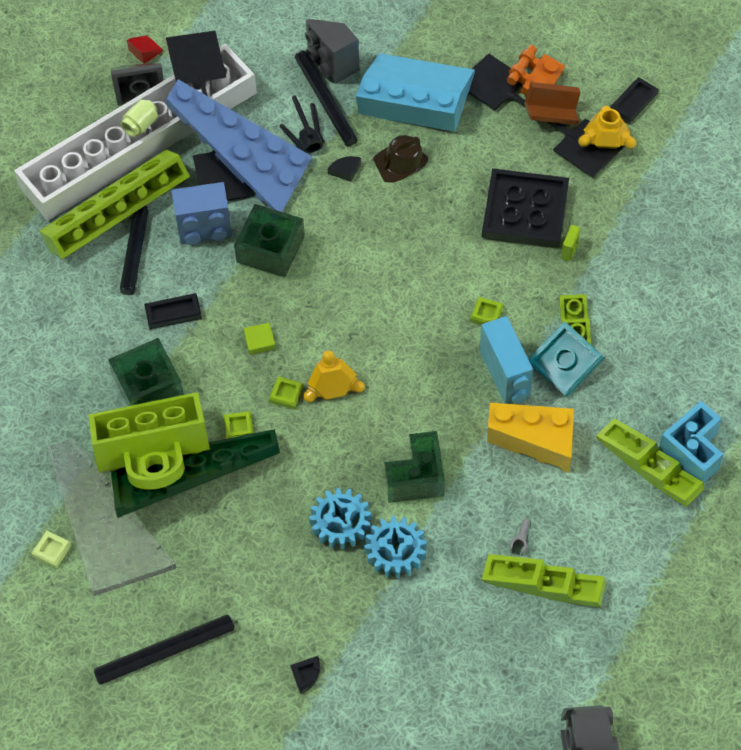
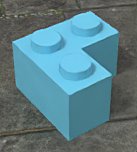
(689, 442)

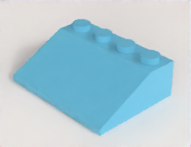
(414, 92)

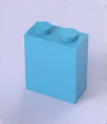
(506, 360)

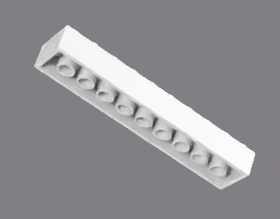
(106, 152)

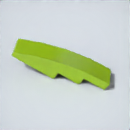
(652, 464)
(544, 580)

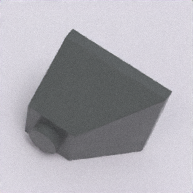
(134, 80)

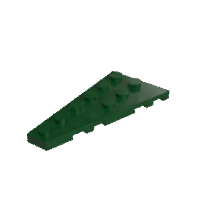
(222, 458)

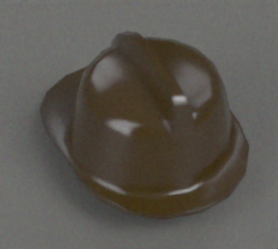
(400, 159)

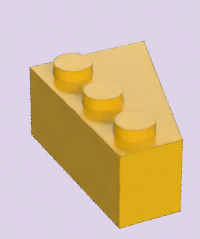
(533, 431)

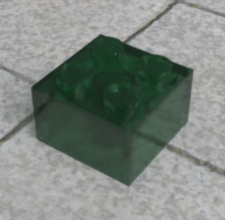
(269, 240)
(145, 374)

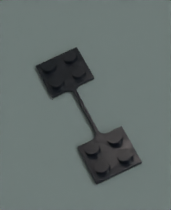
(198, 60)
(492, 89)

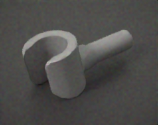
(521, 537)

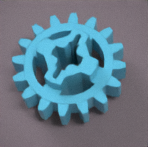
(332, 527)
(382, 547)

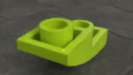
(575, 313)

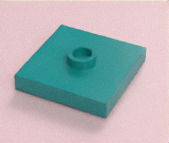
(566, 359)

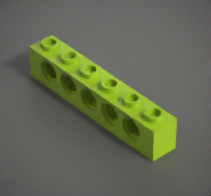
(114, 203)

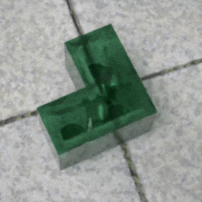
(420, 475)

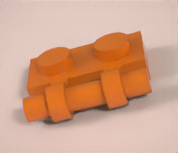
(544, 70)

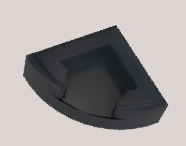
(345, 167)
(306, 673)

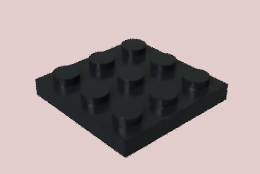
(525, 207)

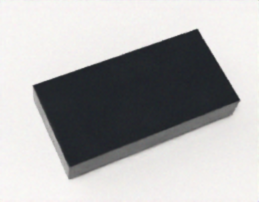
(634, 99)
(173, 311)

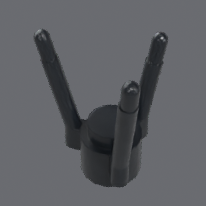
(309, 139)

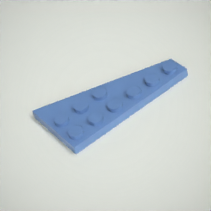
(247, 150)

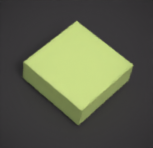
(51, 549)

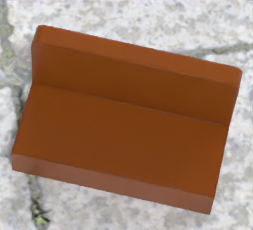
(552, 103)

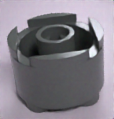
(588, 728)

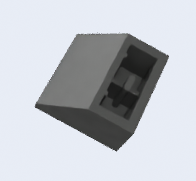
(332, 48)

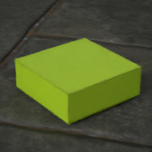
(570, 243)
(486, 311)
(259, 338)
(286, 392)
(238, 424)

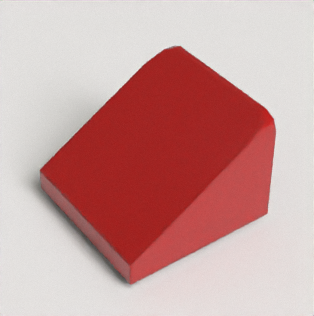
(143, 48)

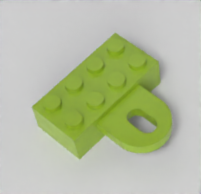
(149, 436)

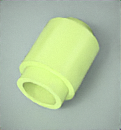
(139, 118)

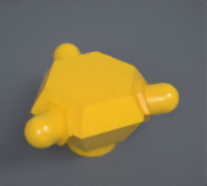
(607, 131)
(332, 379)

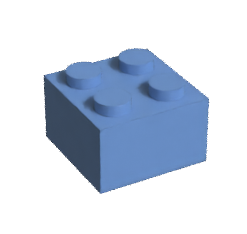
(202, 213)

